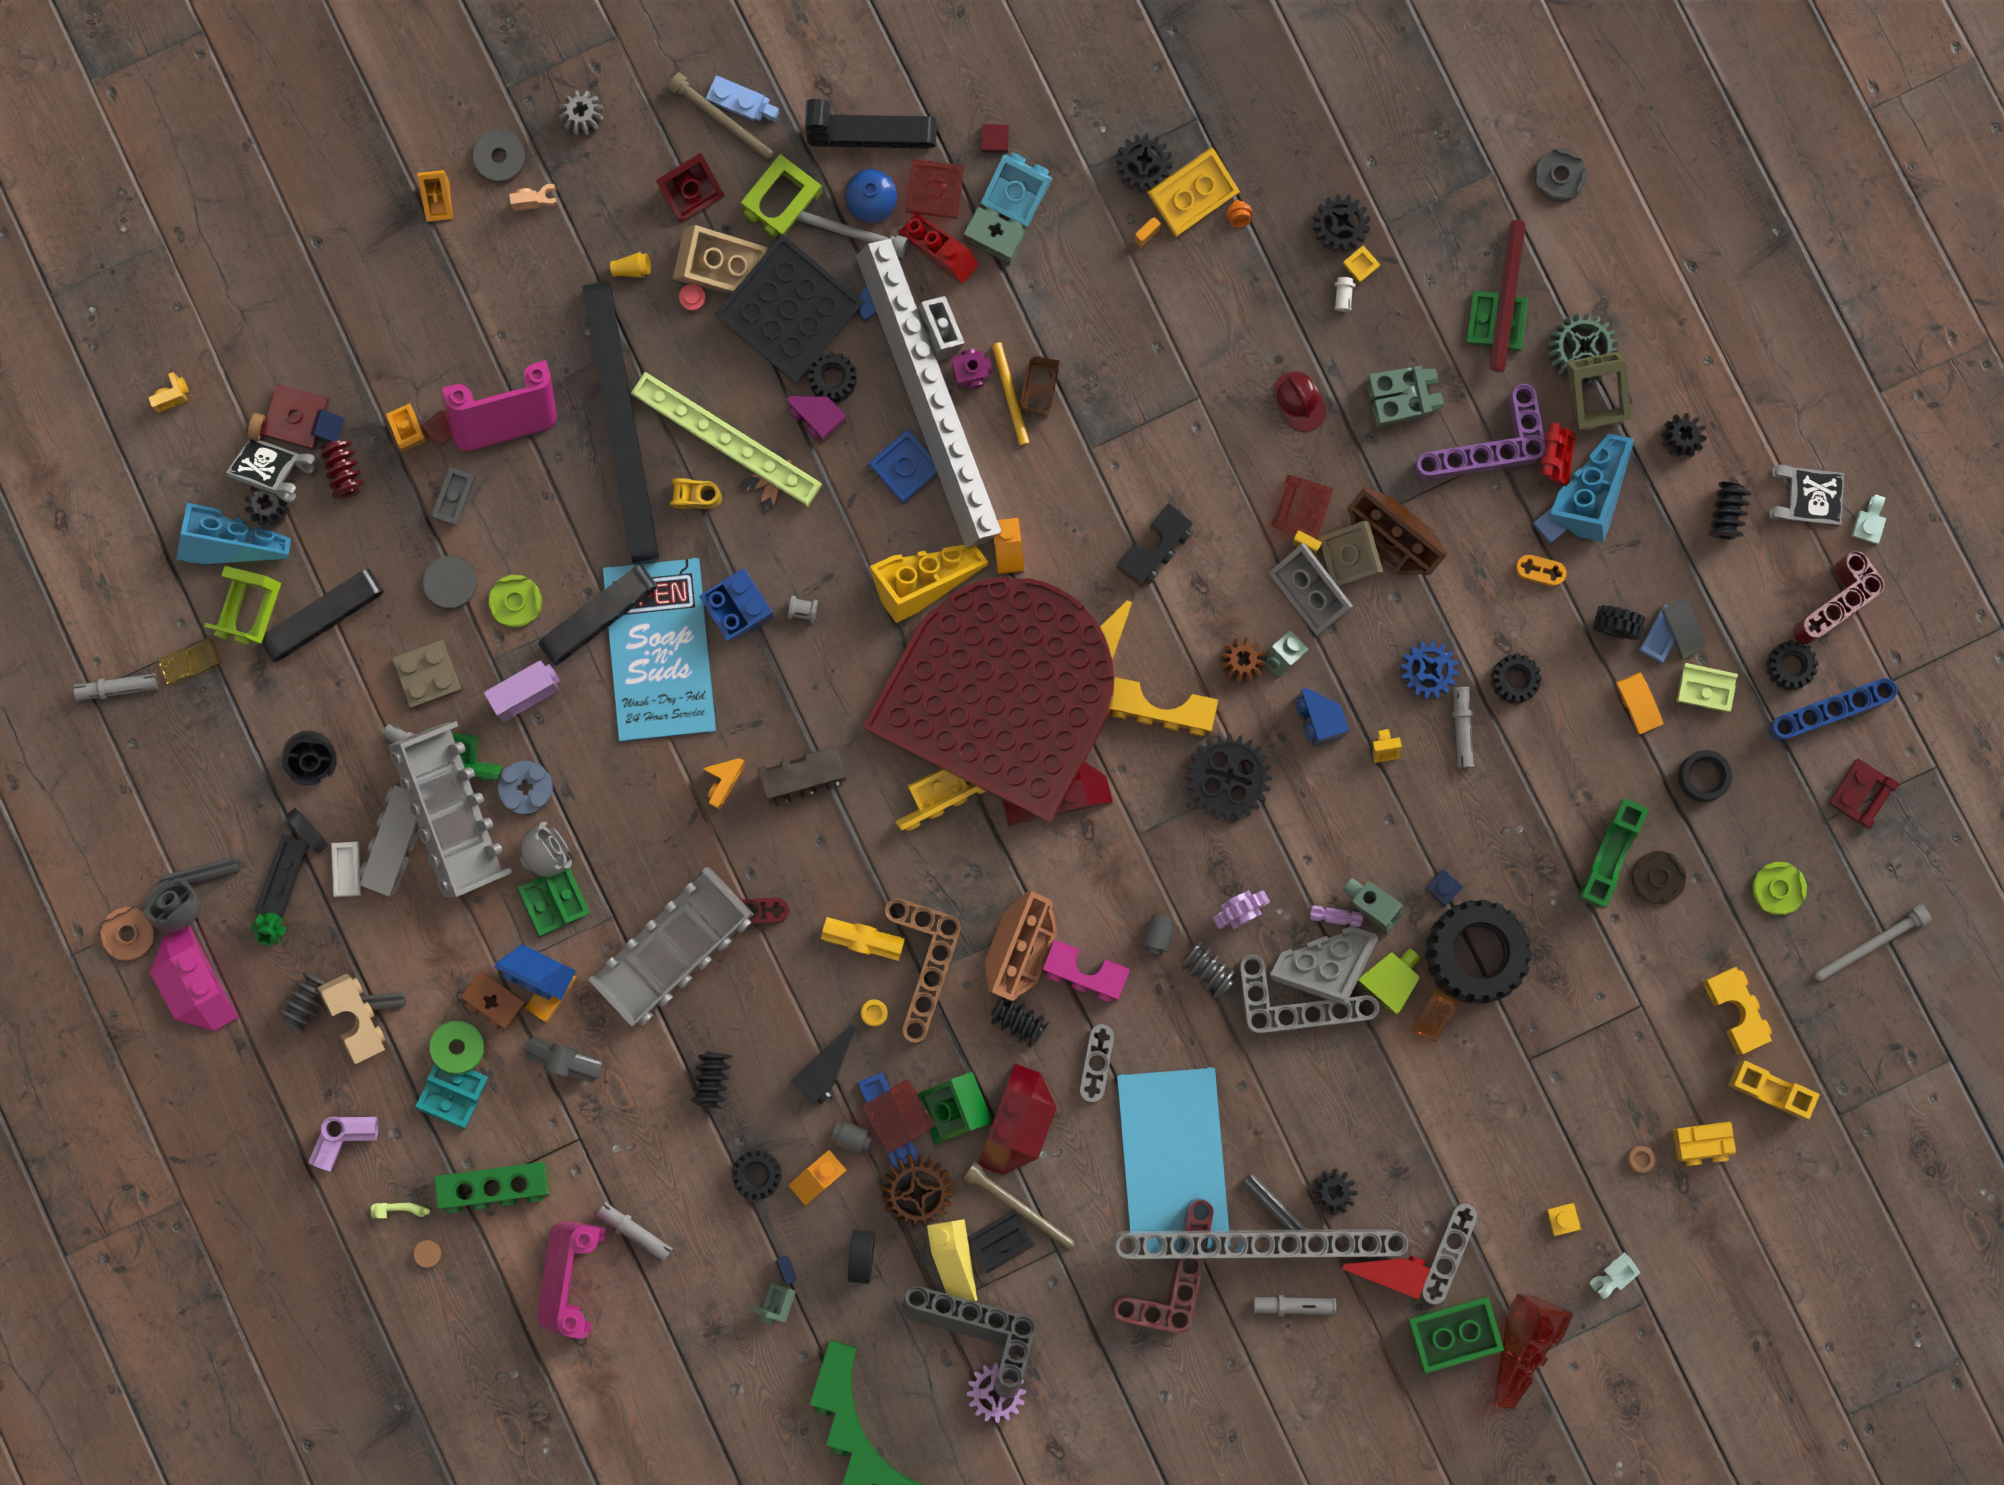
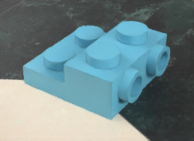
(1017, 188)

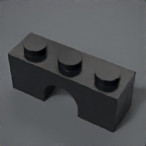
(1140, 564)

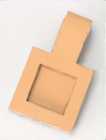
(529, 199)

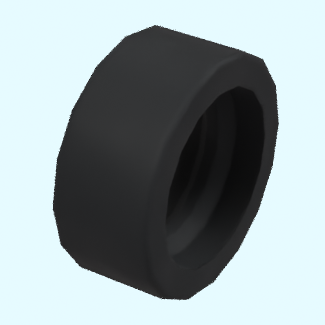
(1717, 759)
(861, 1256)

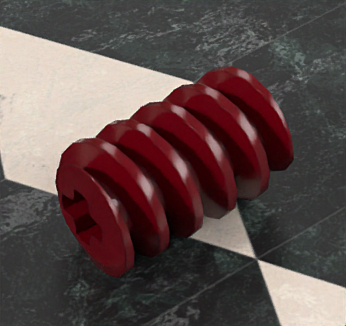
(341, 469)

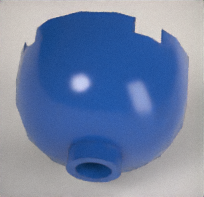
(871, 196)

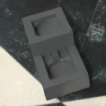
(1684, 627)

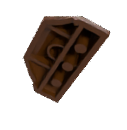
(1400, 537)

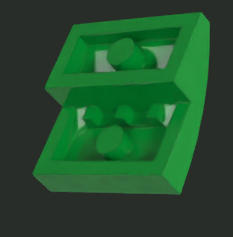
(1484, 316)
(552, 902)

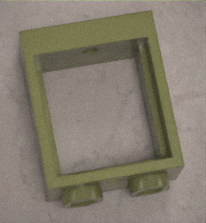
(1593, 367)

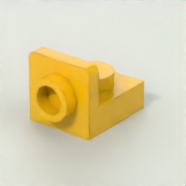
(169, 398)

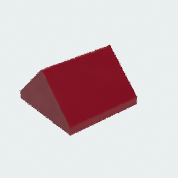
(689, 188)

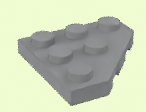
(1327, 964)

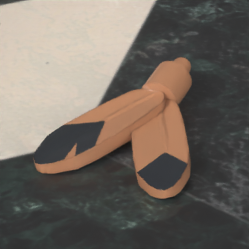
(770, 492)

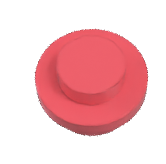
(692, 297)

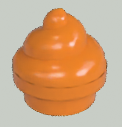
(1239, 214)

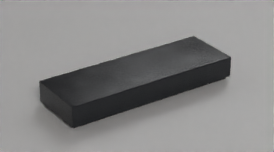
(282, 876)

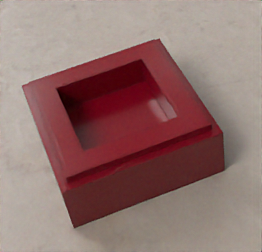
(995, 138)

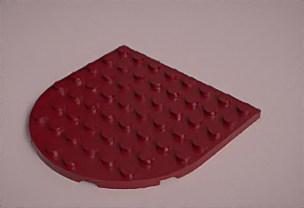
(1002, 691)

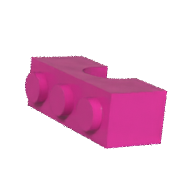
(1106, 983)

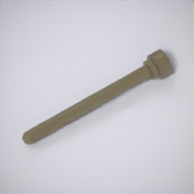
(681, 86)
(977, 1176)

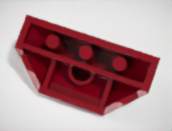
(1087, 791)
(1019, 1122)

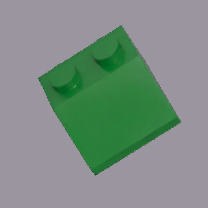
(955, 1107)

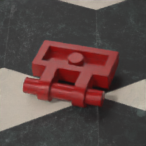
(1558, 454)

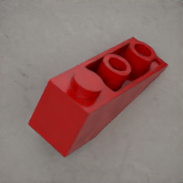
(940, 248)

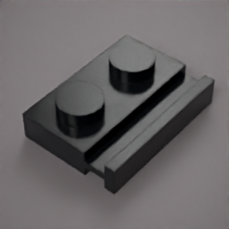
(1000, 1241)

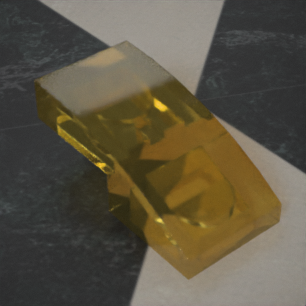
(189, 661)

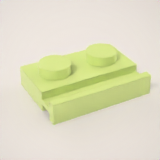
(1707, 688)

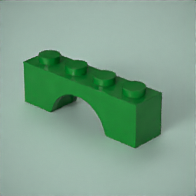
(1616, 842)

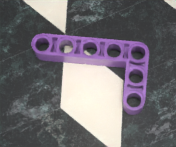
(1491, 450)

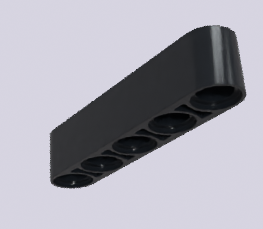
(321, 615)
(597, 615)

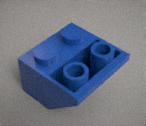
(737, 605)
(1322, 716)
(536, 972)

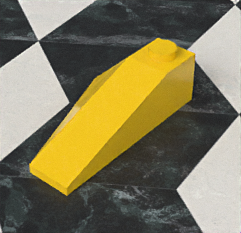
(918, 580)

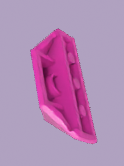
(190, 983)

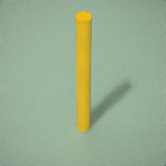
(1010, 394)

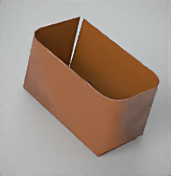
(1036, 363)

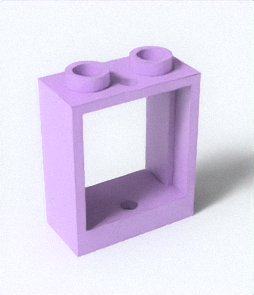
(523, 690)

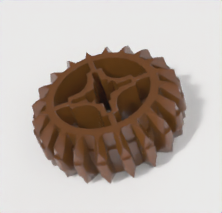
(905, 1192)

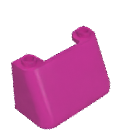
(503, 415)
(564, 1241)

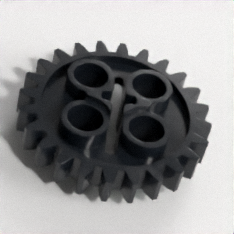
(1235, 753)

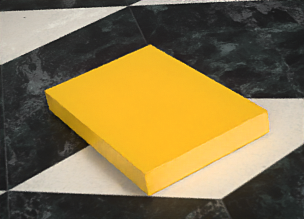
(1193, 192)

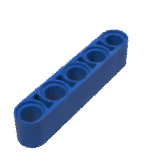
(1843, 703)

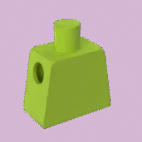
(1392, 980)

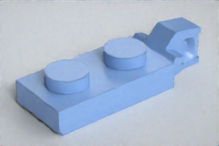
(741, 100)

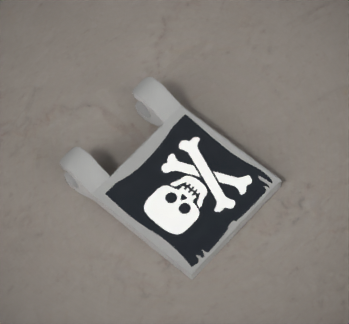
(268, 466)
(1813, 497)

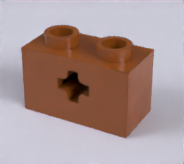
(509, 1004)

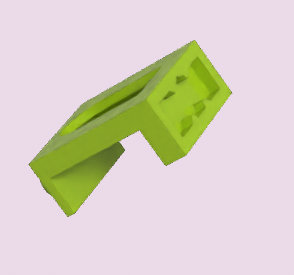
(780, 225)
(227, 622)

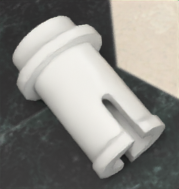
(1344, 294)

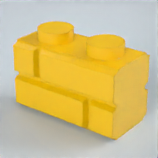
(1703, 1142)

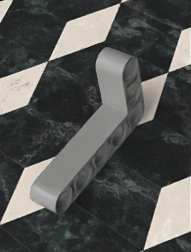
(1297, 1010)

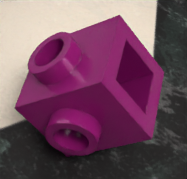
(971, 378)

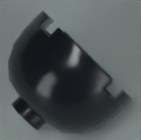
(308, 757)

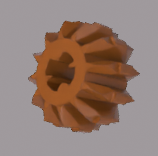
(1252, 661)

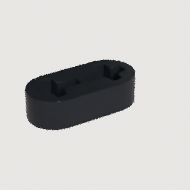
(306, 830)

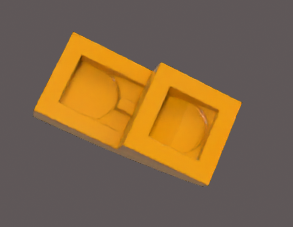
(1640, 703)

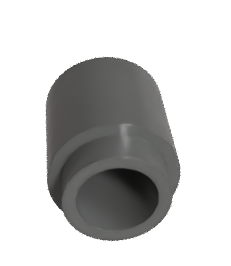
(1158, 935)
(851, 1138)

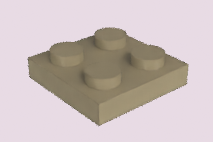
(1351, 554)
(427, 674)

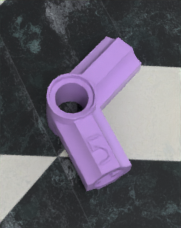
(353, 1129)

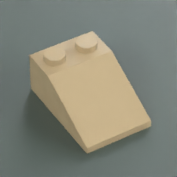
(715, 259)

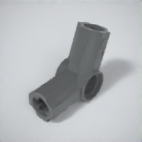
(562, 1059)

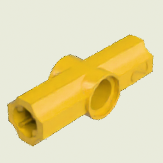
(862, 939)

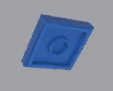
(904, 466)

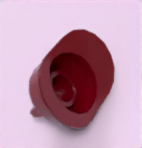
(1300, 401)

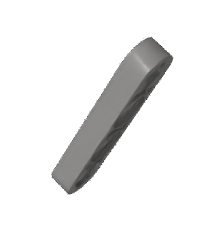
(1446, 1252)

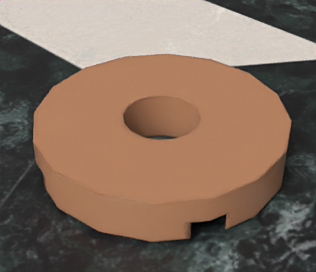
(111, 934)

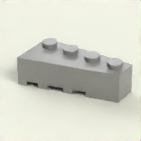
(389, 848)

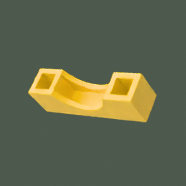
(1195, 714)

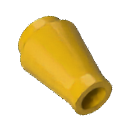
(631, 266)

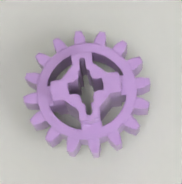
(1241, 909)
(983, 1394)

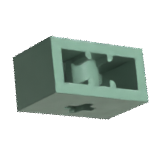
(1001, 246)

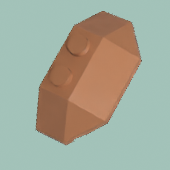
(1021, 946)

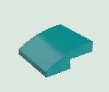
(451, 1096)

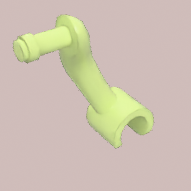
(380, 1210)

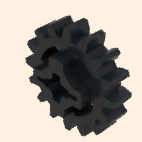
(1133, 162)
(1348, 230)

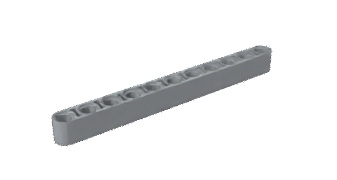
(1272, 1247)

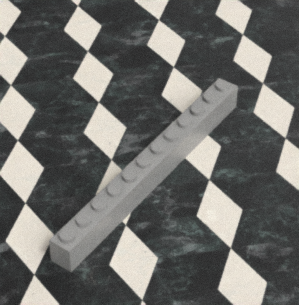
(928, 393)

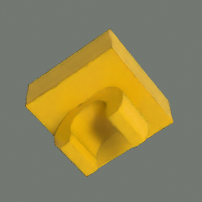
(1386, 748)

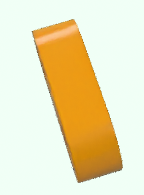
(1541, 564)

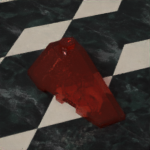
(1528, 1336)

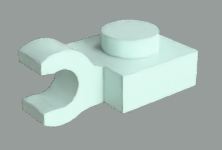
(1869, 524)
(1618, 1275)

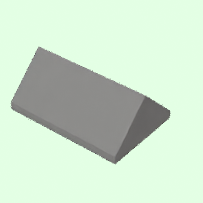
(1310, 589)

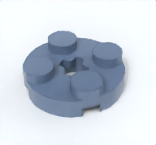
(537, 797)

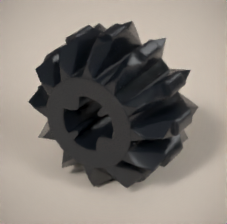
(1692, 440)
(260, 513)
(1335, 1201)

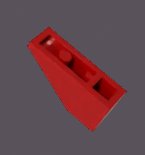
(1396, 1273)

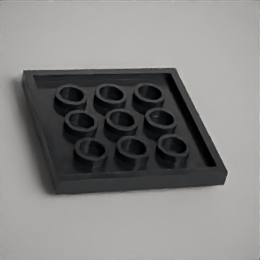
(788, 308)

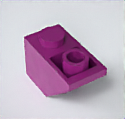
(819, 415)

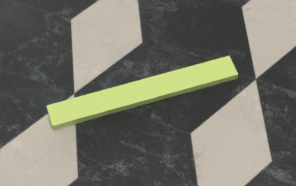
(726, 439)

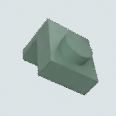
(1284, 653)
(776, 1304)

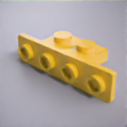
(935, 794)

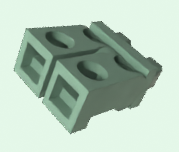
(1402, 395)

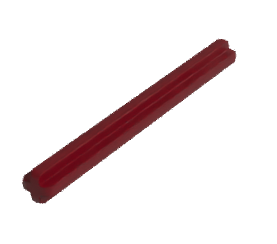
(1507, 296)

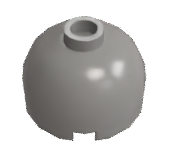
(544, 851)

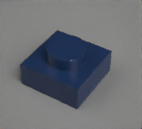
(1444, 887)

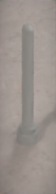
(899, 242)
(1918, 917)

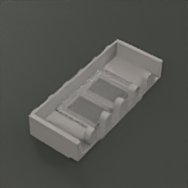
(447, 810)
(672, 948)

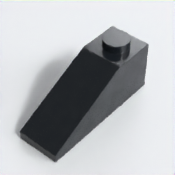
(822, 1072)

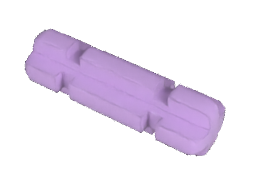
(1336, 916)

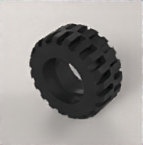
(1513, 940)

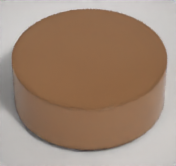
(256, 426)
(1641, 1159)
(427, 1253)

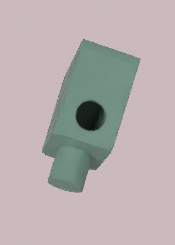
(1383, 912)

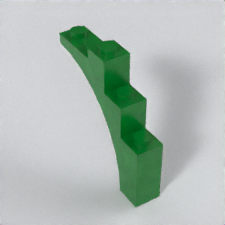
(846, 1435)

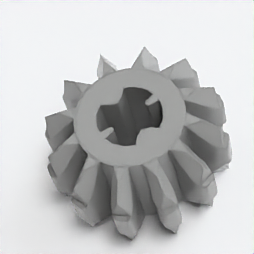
(591, 112)

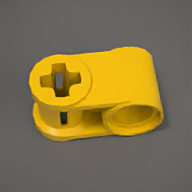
(689, 493)

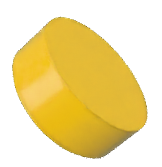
(874, 1013)

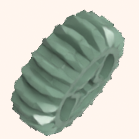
(1575, 341)

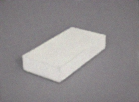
(346, 869)

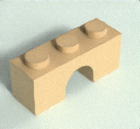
(363, 1038)

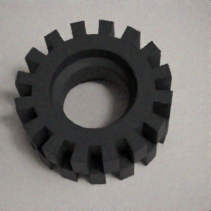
(832, 361)
(1619, 622)
(1516, 662)
(1776, 669)
(773, 1174)

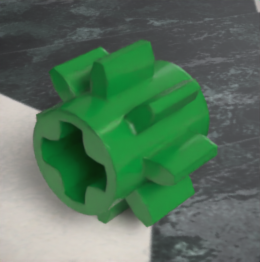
(268, 929)

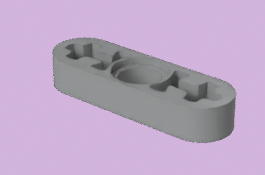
(1087, 1081)

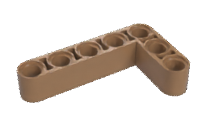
(930, 964)

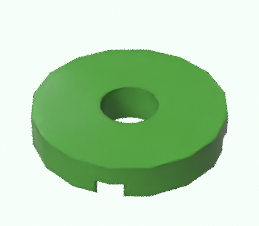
(456, 1032)

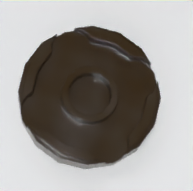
(1658, 877)

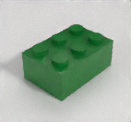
(1454, 1334)

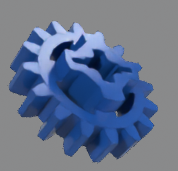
(1421, 660)

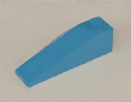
(1592, 495)
(217, 539)

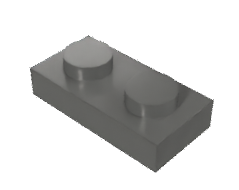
(453, 496)

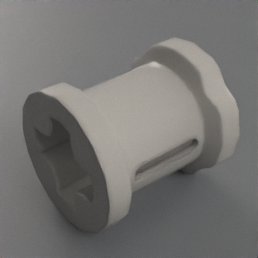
(802, 609)

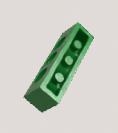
(448, 1186)

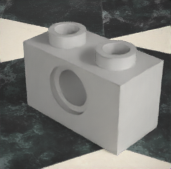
(941, 327)

